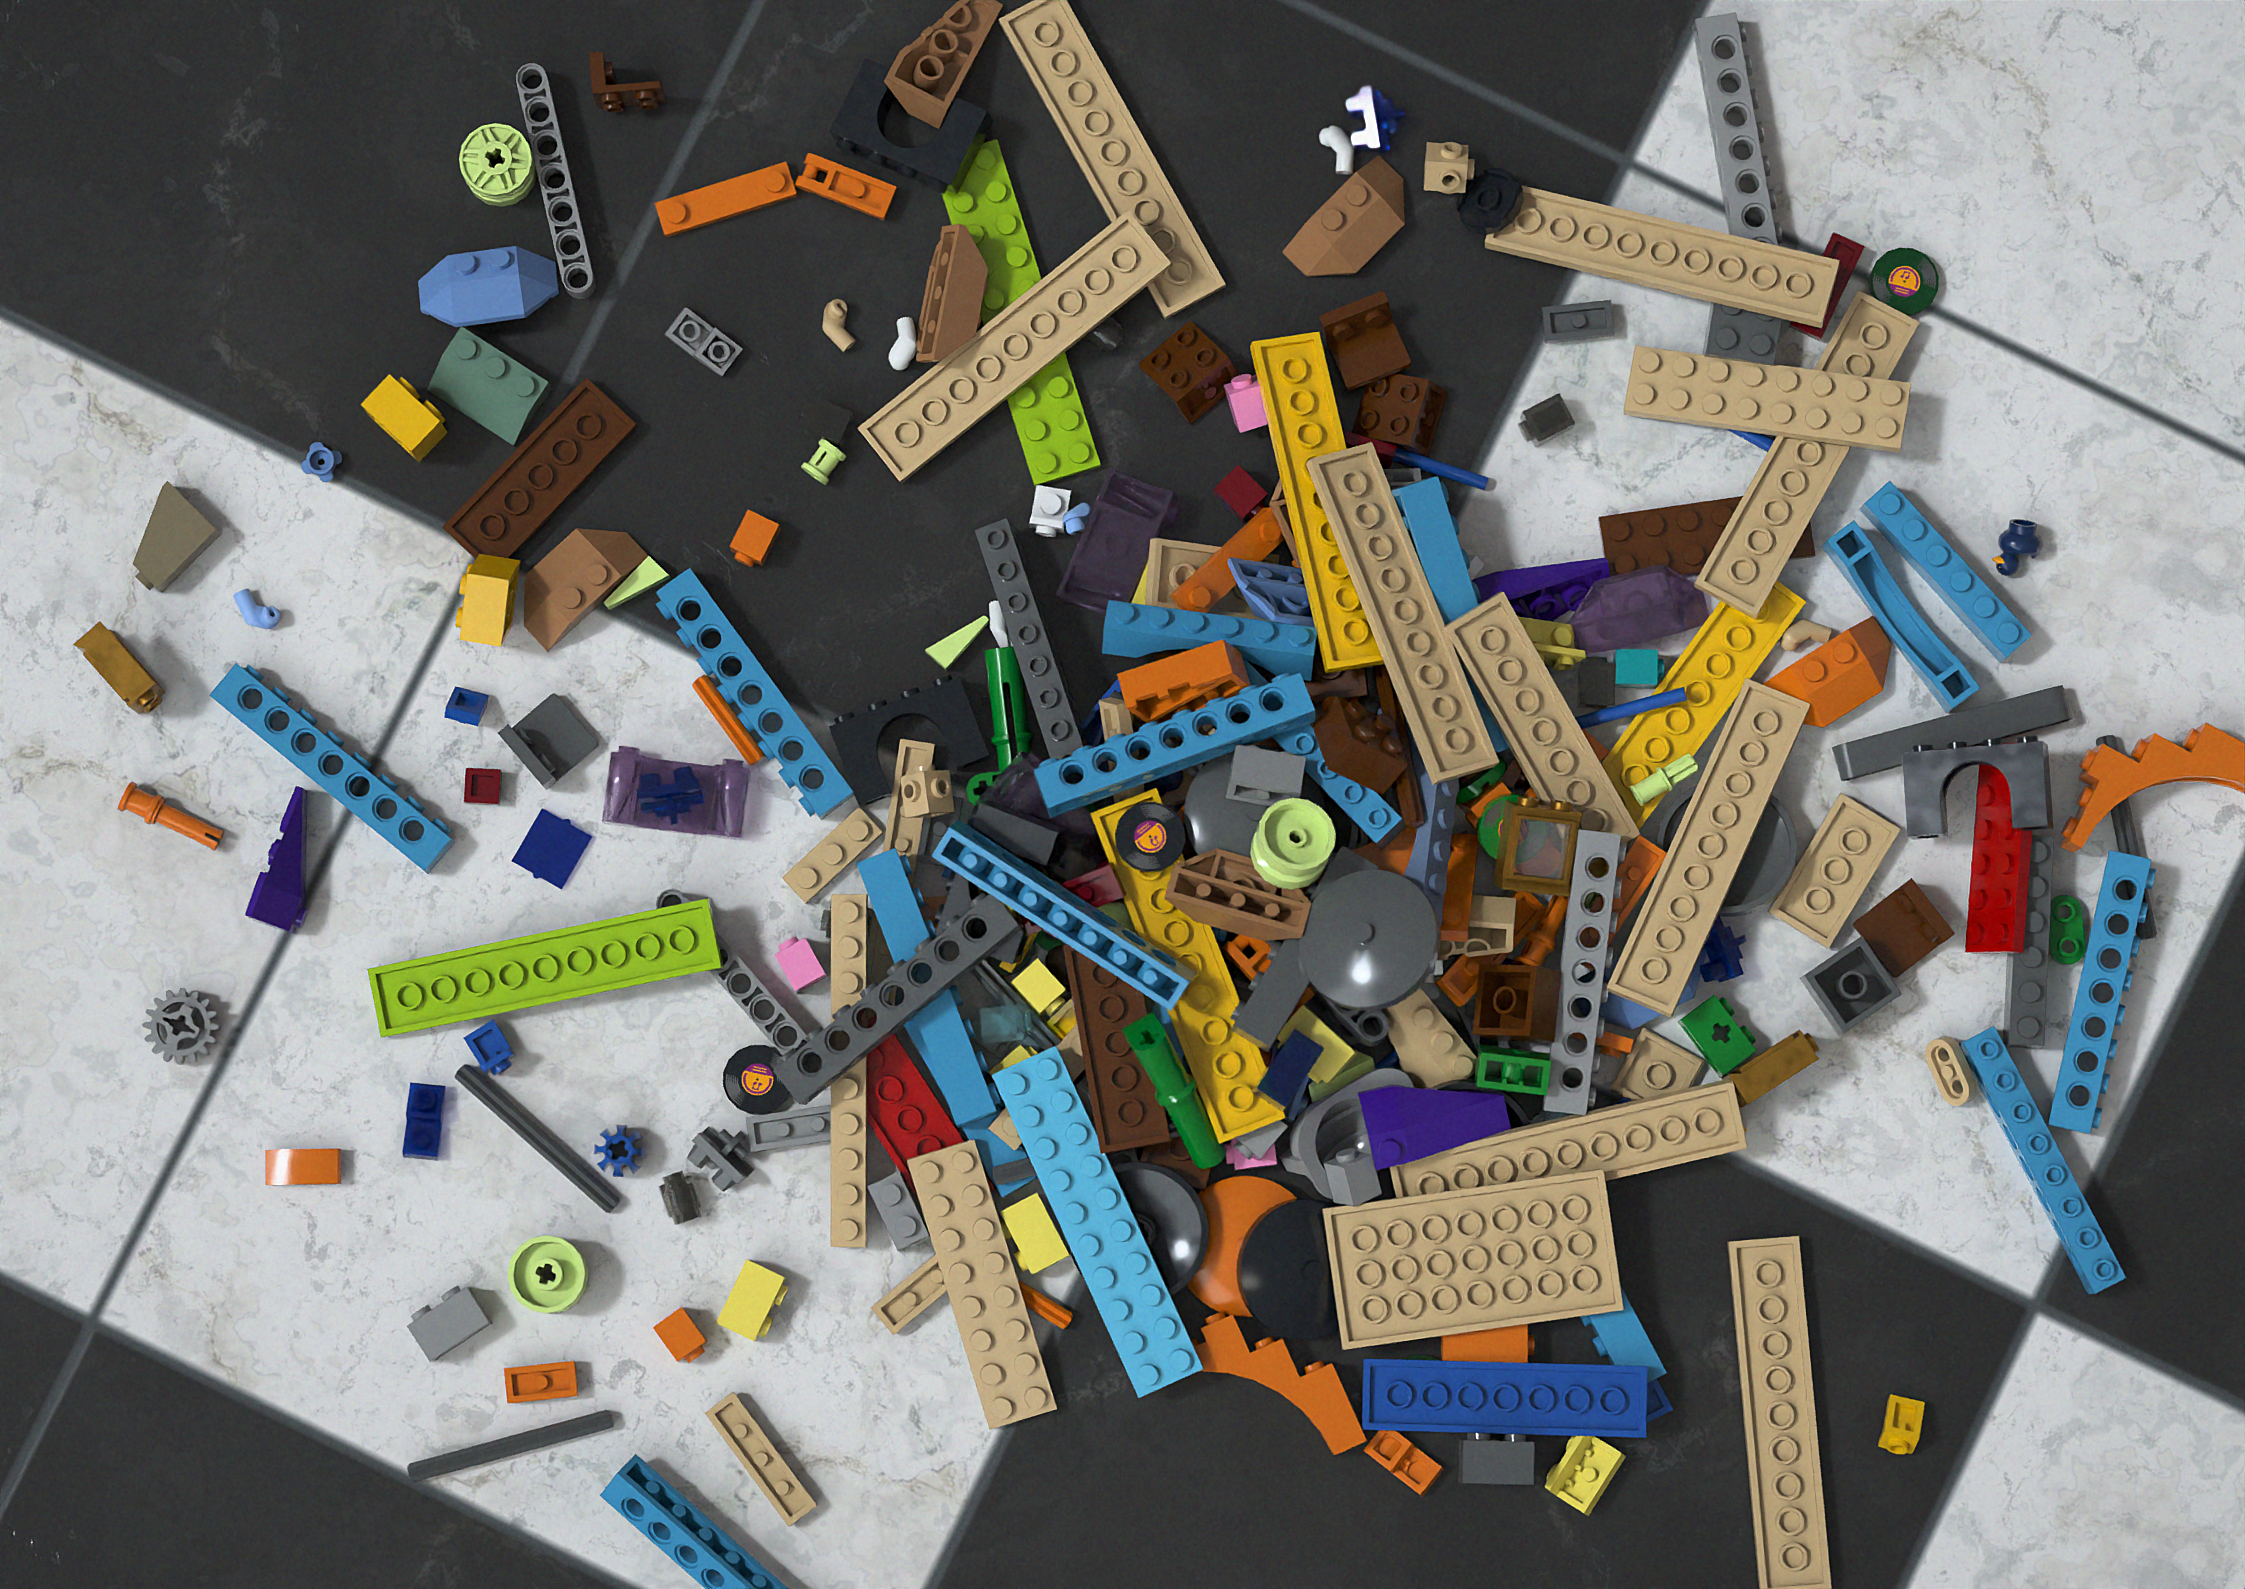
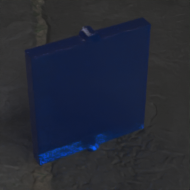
(551, 849)

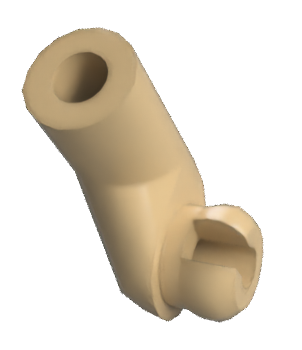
(834, 323)
(1804, 630)

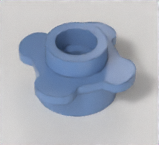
(318, 452)

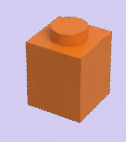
(754, 539)
(681, 1336)

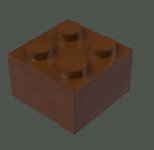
(1360, 745)
(1516, 1003)

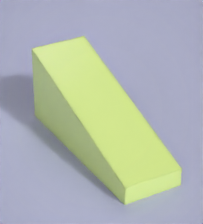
(643, 578)
(950, 648)
(1359, 1066)

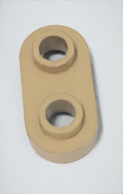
(1950, 1070)

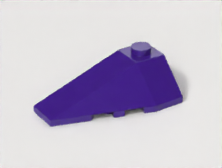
(1544, 590)
(281, 891)
(1419, 1122)

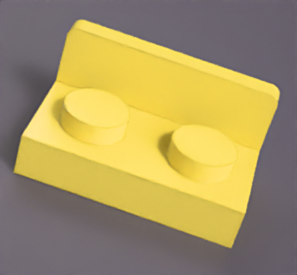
(1553, 643)

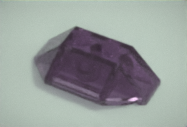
(1636, 609)

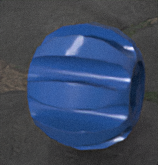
(610, 1155)

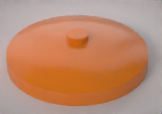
(1231, 1210)

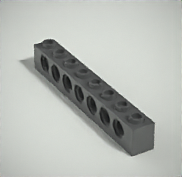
(1032, 641)
(793, 1067)

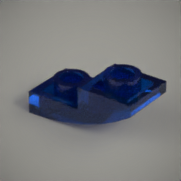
(424, 1121)

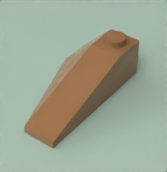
(936, 64)

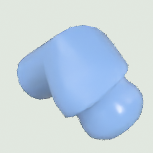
(1077, 518)
(255, 614)

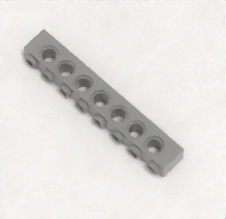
(1727, 31)
(1588, 846)

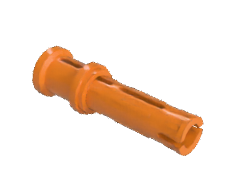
(155, 810)
(1541, 940)

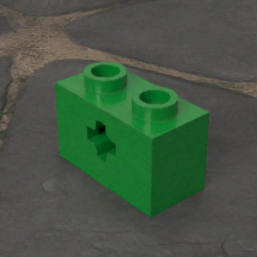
(1718, 1054)
(1513, 1070)

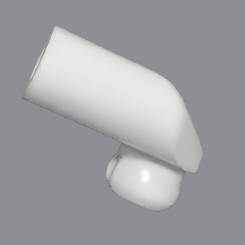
(1342, 145)

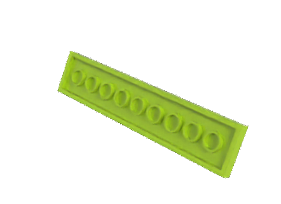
(1047, 406)
(545, 968)

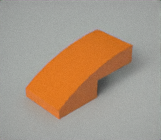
(303, 1166)
(1404, 1460)

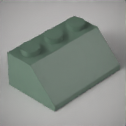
(488, 386)

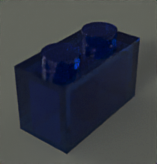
(1287, 1069)

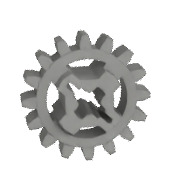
(174, 1041)

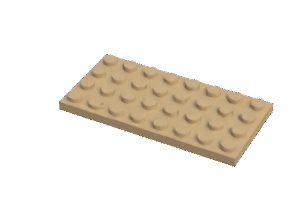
(1472, 1259)

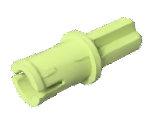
(1664, 779)

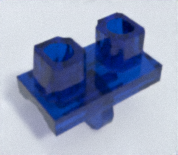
(1375, 133)
(670, 798)
(1723, 954)

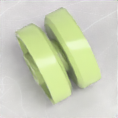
(1292, 843)
(527, 1271)

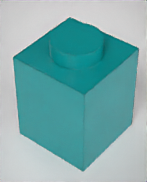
(1637, 668)

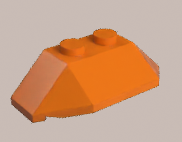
(1838, 673)

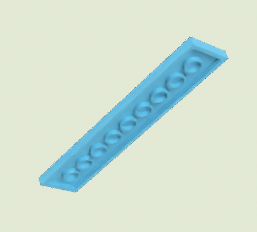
(1097, 1221)

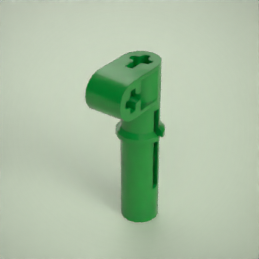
(1002, 670)
(1175, 1089)

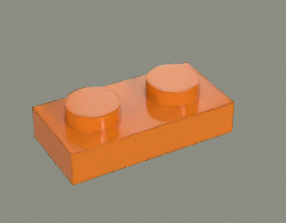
(541, 1382)

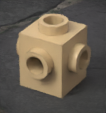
(1447, 167)
(927, 792)

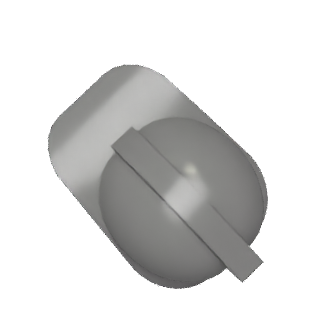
(1334, 1125)

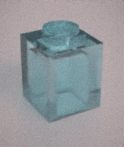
(1004, 1022)

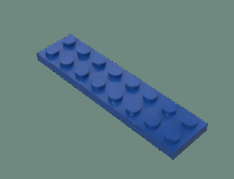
(1504, 1397)

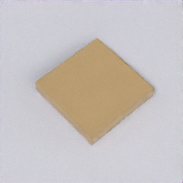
(1655, 1068)

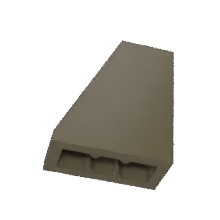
(171, 540)

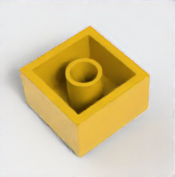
(399, 413)
(488, 599)

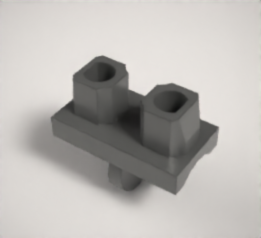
(725, 1152)

